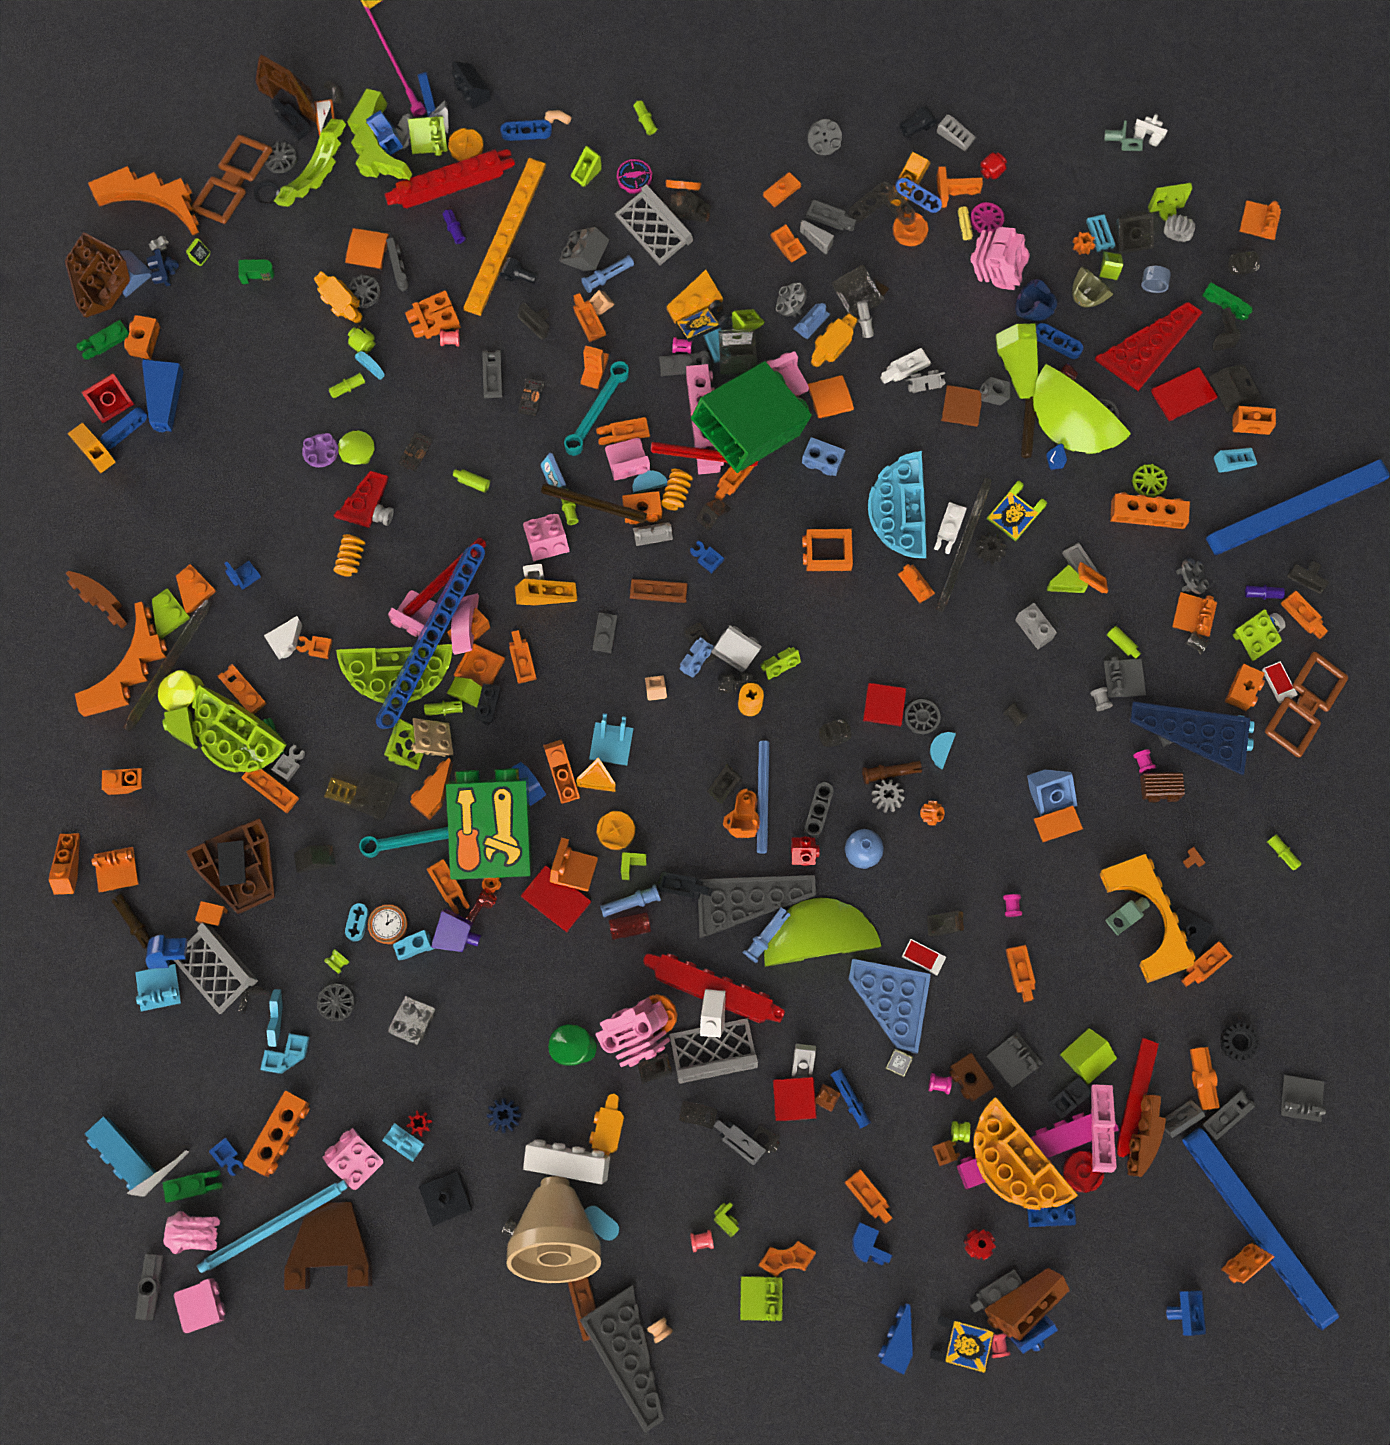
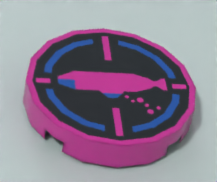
(634, 175)

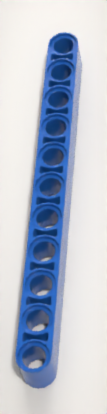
(1297, 507)
(423, 641)
(1260, 1228)

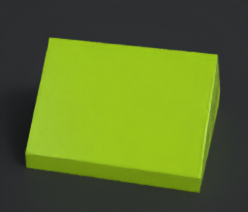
(1089, 1055)

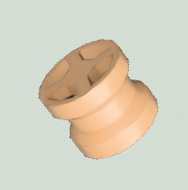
(660, 1330)

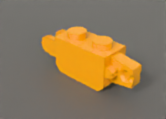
(339, 297)
(834, 341)
(608, 1127)

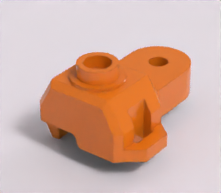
(743, 819)

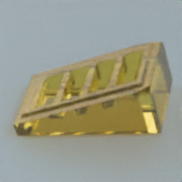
(328, 794)

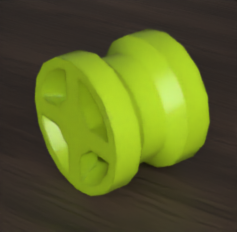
(336, 961)
(960, 1131)

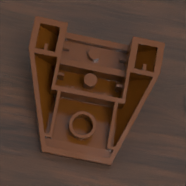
(273, 77)
(258, 866)

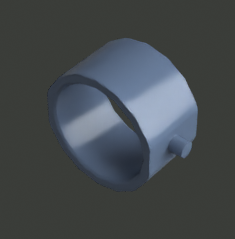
(1156, 279)

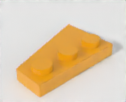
(694, 298)

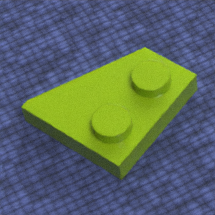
(167, 613)

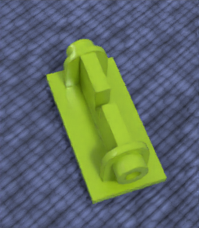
(788, 659)

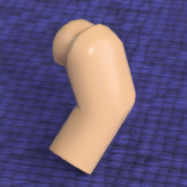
(557, 114)

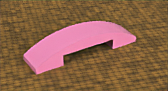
(461, 624)

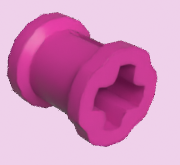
(681, 345)
(1144, 761)
(1012, 905)
(940, 1083)

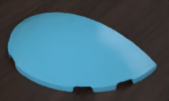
(898, 506)

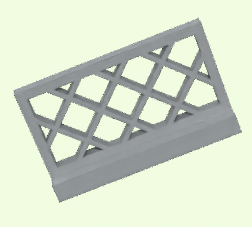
(667, 218)
(229, 959)
(717, 1067)

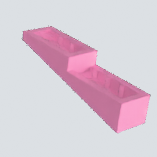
(1103, 1129)

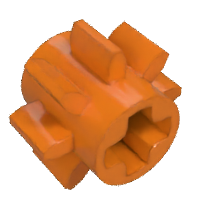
(1083, 243)
(932, 813)

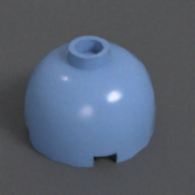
(864, 848)

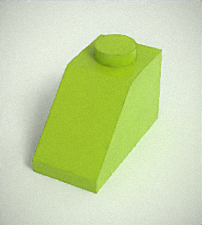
(179, 725)

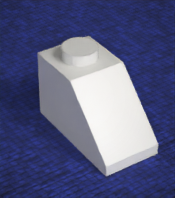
(285, 638)
(713, 1013)

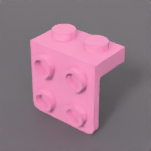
(788, 368)
(627, 459)
(546, 537)
(417, 622)
(352, 1159)
(199, 1306)

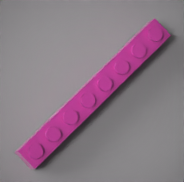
(1050, 1142)

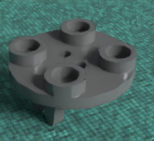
(832, 135)
(791, 299)
(1193, 576)

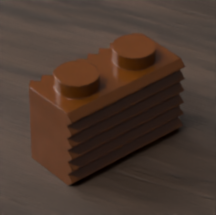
(1162, 786)

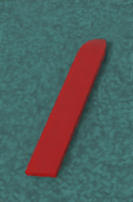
(1138, 1088)

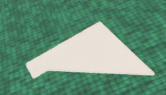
(144, 1187)

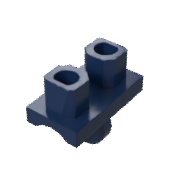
(161, 275)

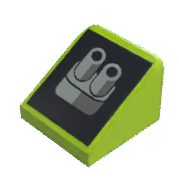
(198, 252)

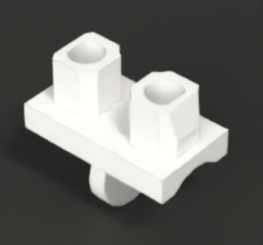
(1143, 127)

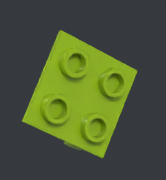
(427, 135)
(1258, 635)
(761, 1298)

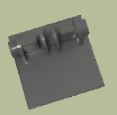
(1124, 677)
(1014, 1059)
(1302, 1098)

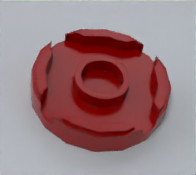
(1079, 1172)

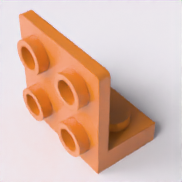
(572, 867)

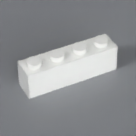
(566, 1162)

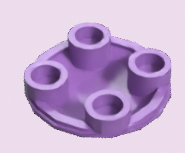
(320, 450)

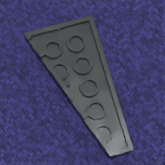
(745, 899)

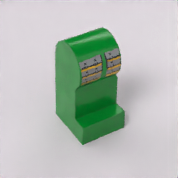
(255, 270)

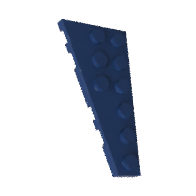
(1209, 734)

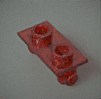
(629, 926)

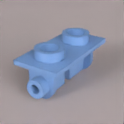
(812, 320)
(701, 650)

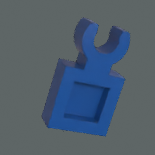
(708, 558)
(225, 1155)

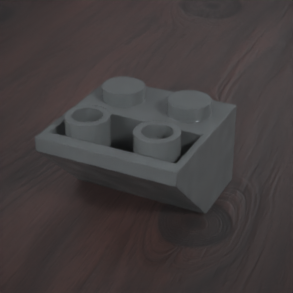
(584, 249)

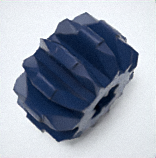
(505, 1122)

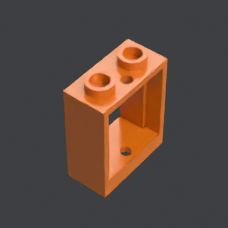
(828, 565)

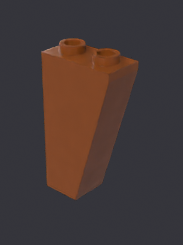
(1027, 1304)

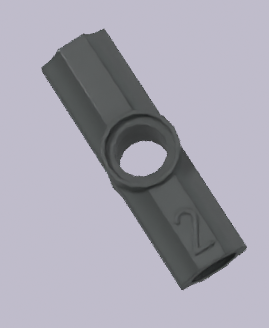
(148, 1301)

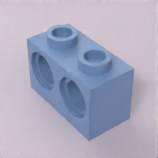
(825, 452)

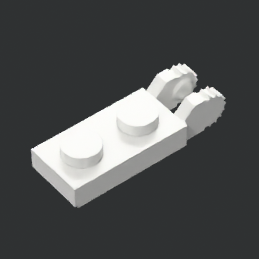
(950, 526)

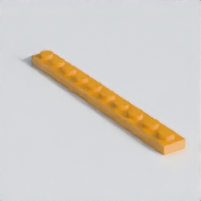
(504, 237)

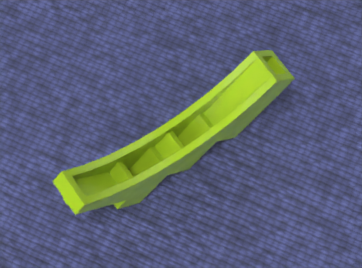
(372, 157)

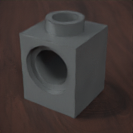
(995, 391)

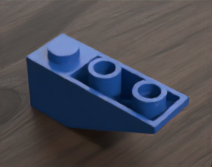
(899, 1346)

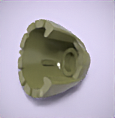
(1089, 289)

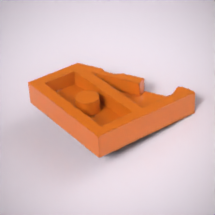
(193, 588)

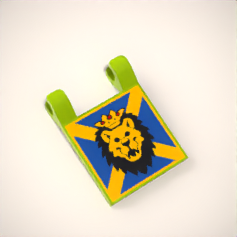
(1014, 514)

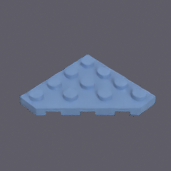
(894, 998)

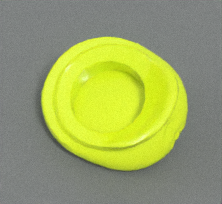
(178, 690)

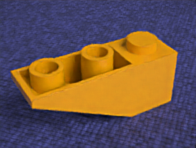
(914, 171)
(91, 447)

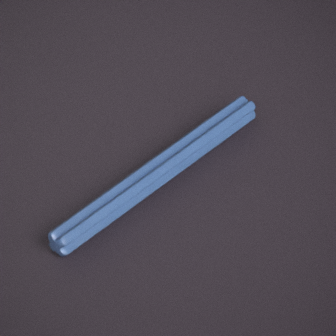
(763, 785)

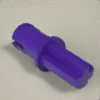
(453, 226)
(1264, 592)

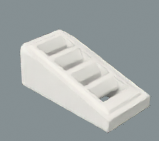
(534, 572)

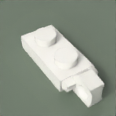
(906, 366)

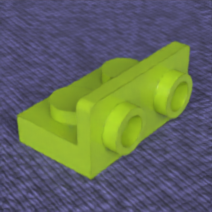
(728, 1223)

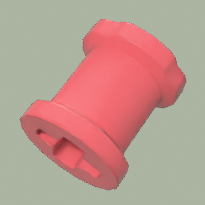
(449, 337)
(701, 1240)
(999, 1346)

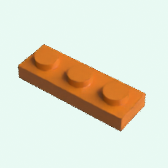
(271, 789)

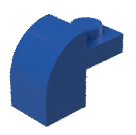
(385, 132)
(535, 790)
(163, 950)
(863, 1242)

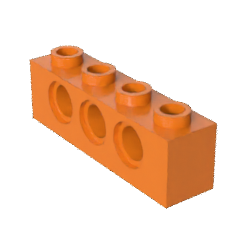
(1121, 513)
(266, 1139)

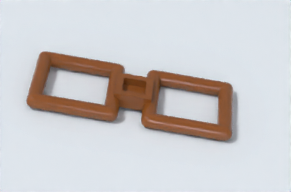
(232, 179)
(1306, 704)

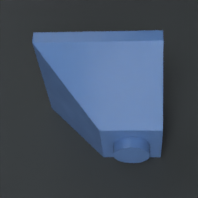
(1052, 790)

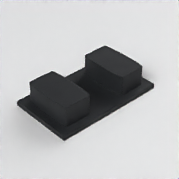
(231, 863)

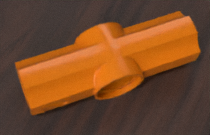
(1204, 1078)

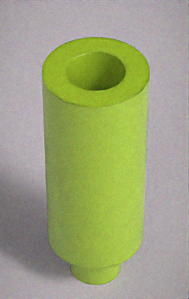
(472, 480)
(1123, 642)

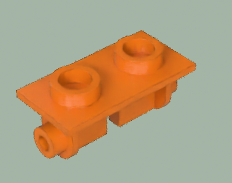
(916, 583)

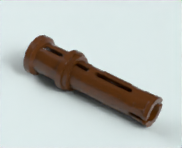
(882, 772)

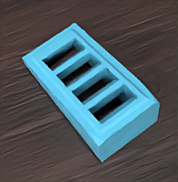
(1224, 462)

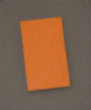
(1058, 824)

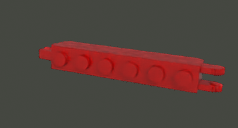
(450, 178)
(695, 982)

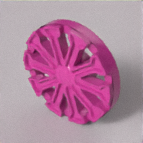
(987, 217)

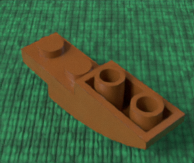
(97, 595)
(1146, 1144)

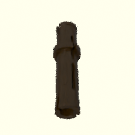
(137, 928)

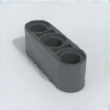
(822, 802)

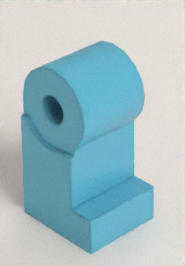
(413, 945)

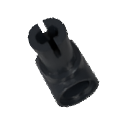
(513, 270)

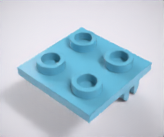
(611, 742)

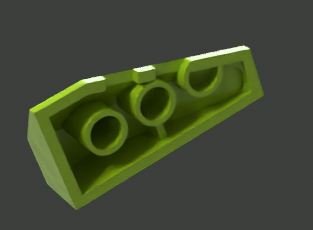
(1019, 353)

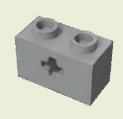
(1035, 626)

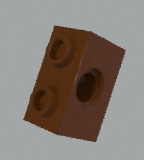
(981, 1083)

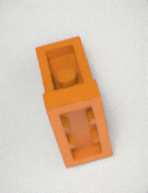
(956, 186)
(595, 365)

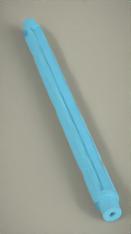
(272, 1226)

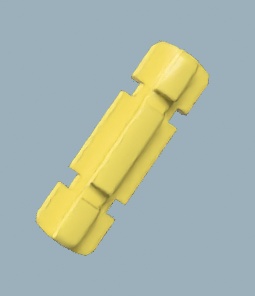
(965, 223)

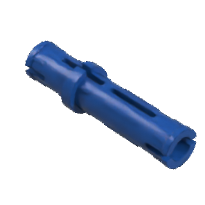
(838, 1076)

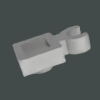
(159, 243)
(286, 765)

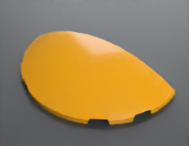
(1015, 1164)

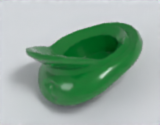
(571, 1045)

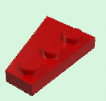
(362, 503)

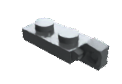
(830, 216)
(996, 1290)

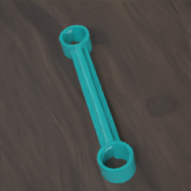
(596, 408)
(403, 840)

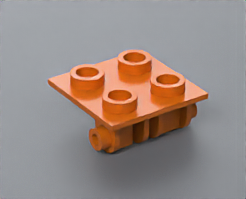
(1261, 219)
(1195, 614)
(115, 869)
(1247, 1263)

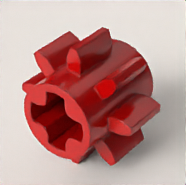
(413, 1125)

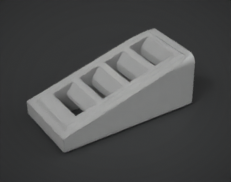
(947, 134)
(819, 237)

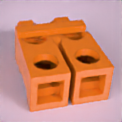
(433, 315)

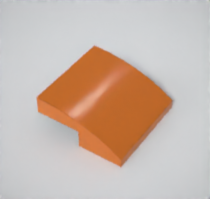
(366, 248)
(830, 396)

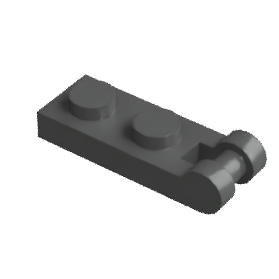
(397, 264)
(677, 363)
(492, 374)
(1228, 1115)

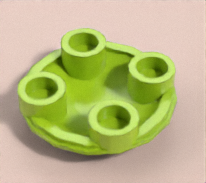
(356, 447)

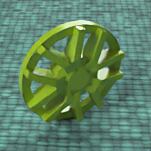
(1149, 480)

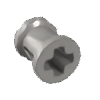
(1101, 699)

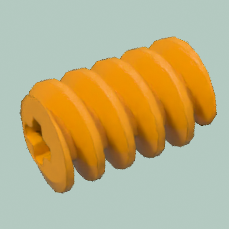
(676, 488)
(348, 555)
(750, 699)

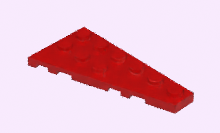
(1145, 350)

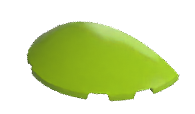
(1074, 415)
(376, 670)
(232, 734)
(820, 929)

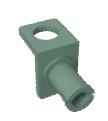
(1119, 135)
(1128, 914)

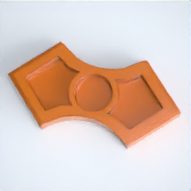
(779, 1260)

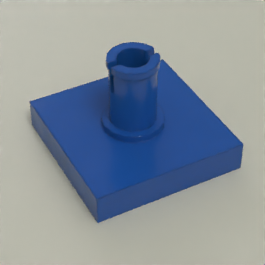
(1190, 1313)
(1036, 1335)

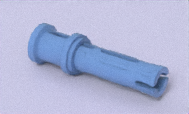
(599, 276)
(639, 898)
(761, 942)

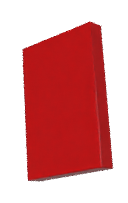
(1184, 394)
(555, 901)

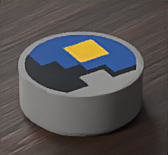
(1277, 621)

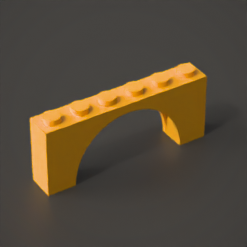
(1139, 877)

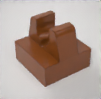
(1194, 858)
(827, 1097)
(945, 1152)

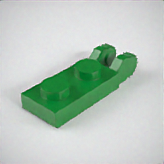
(1225, 299)
(103, 340)
(189, 1186)

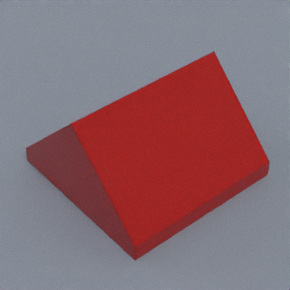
(107, 398)

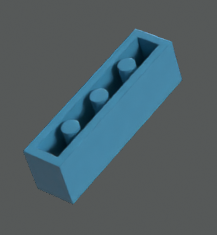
(119, 1152)

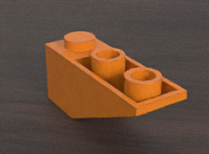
(561, 771)
(431, 796)
(65, 864)

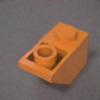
(121, 781)

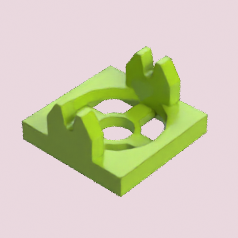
(1168, 207)
(391, 752)

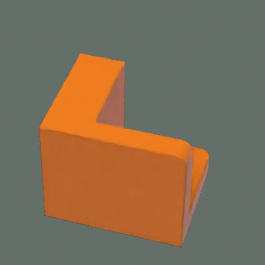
(210, 913)

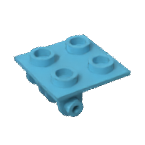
(157, 988)

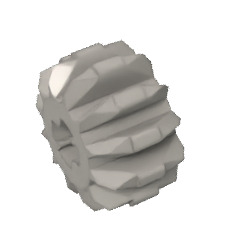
(1179, 228)
(885, 789)

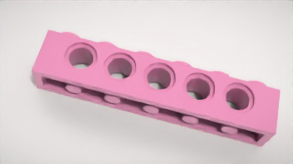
(701, 375)

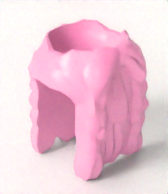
(190, 1232)

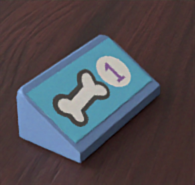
(552, 472)

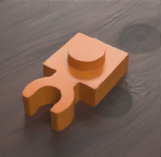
(318, 647)

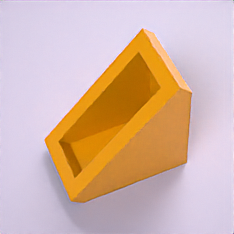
(596, 778)

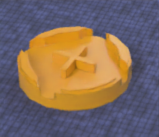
(465, 144)
(616, 830)

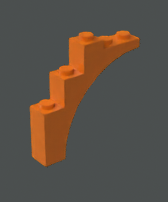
(126, 186)
(113, 690)

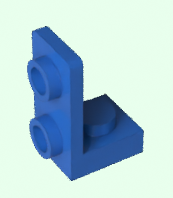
(243, 575)
(1052, 1216)

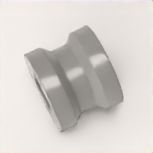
(383, 514)

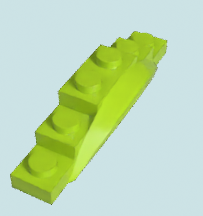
(317, 168)

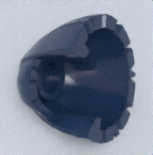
(1036, 301)

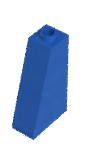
(162, 392)

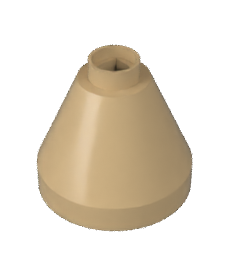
(554, 1237)

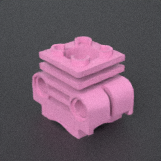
(1000, 257)
(635, 1030)

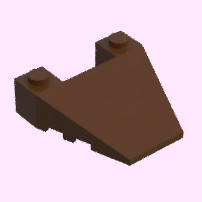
(327, 1239)

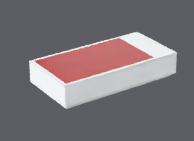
(1279, 682)
(923, 957)

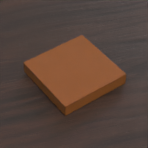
(961, 406)

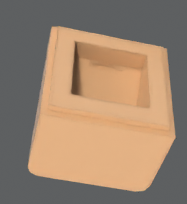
(601, 302)
(655, 687)

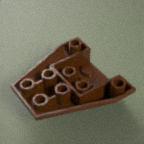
(96, 275)

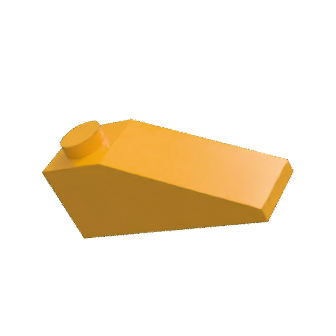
(544, 592)

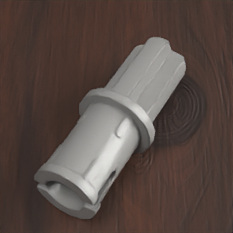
(865, 319)

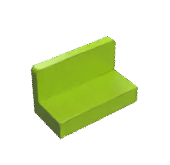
(631, 859)

